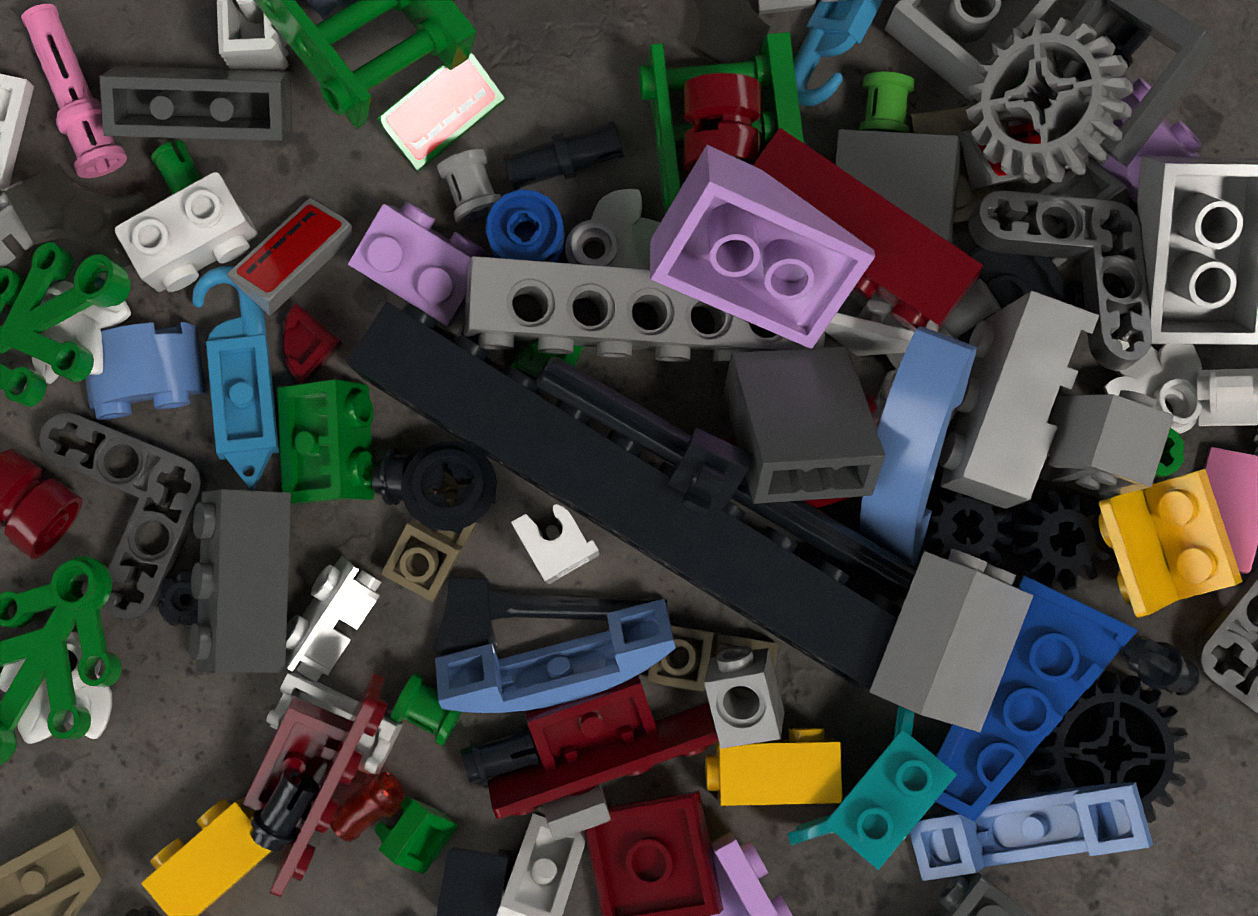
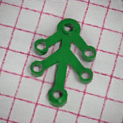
(96, 282)
(47, 650)

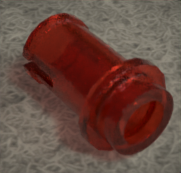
(377, 797)

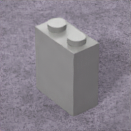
(952, 639)

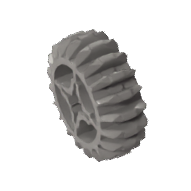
(1037, 57)

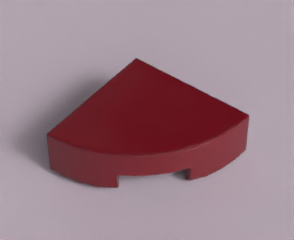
(306, 344)

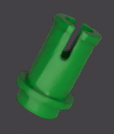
(176, 167)

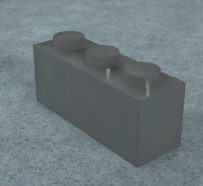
(196, 103)
(241, 581)

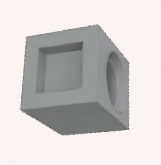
(740, 719)

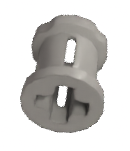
(469, 185)

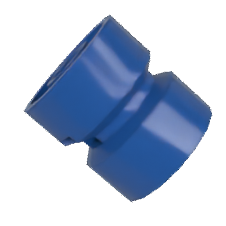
(526, 228)

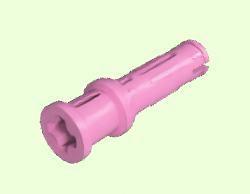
(78, 117)

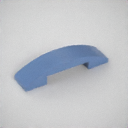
(912, 435)
(557, 673)
(1032, 828)

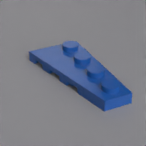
(1050, 667)

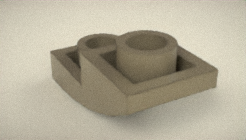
(427, 558)
(690, 659)

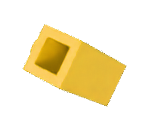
(778, 771)
(210, 864)

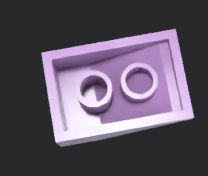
(756, 250)

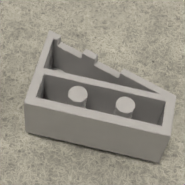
(1105, 443)

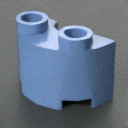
(144, 367)

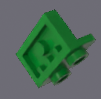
(326, 441)

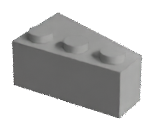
(1009, 399)

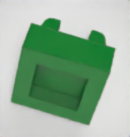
(416, 836)

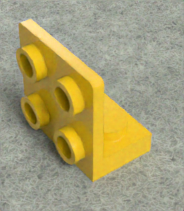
(1168, 542)

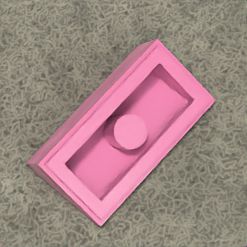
(1235, 489)

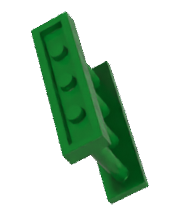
(439, 31)
(771, 67)

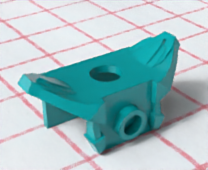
(886, 799)

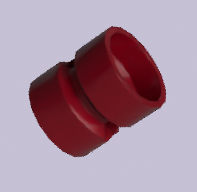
(722, 116)
(32, 509)

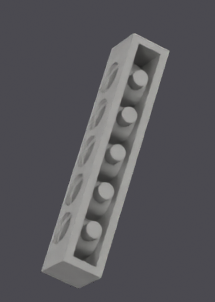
(496, 281)

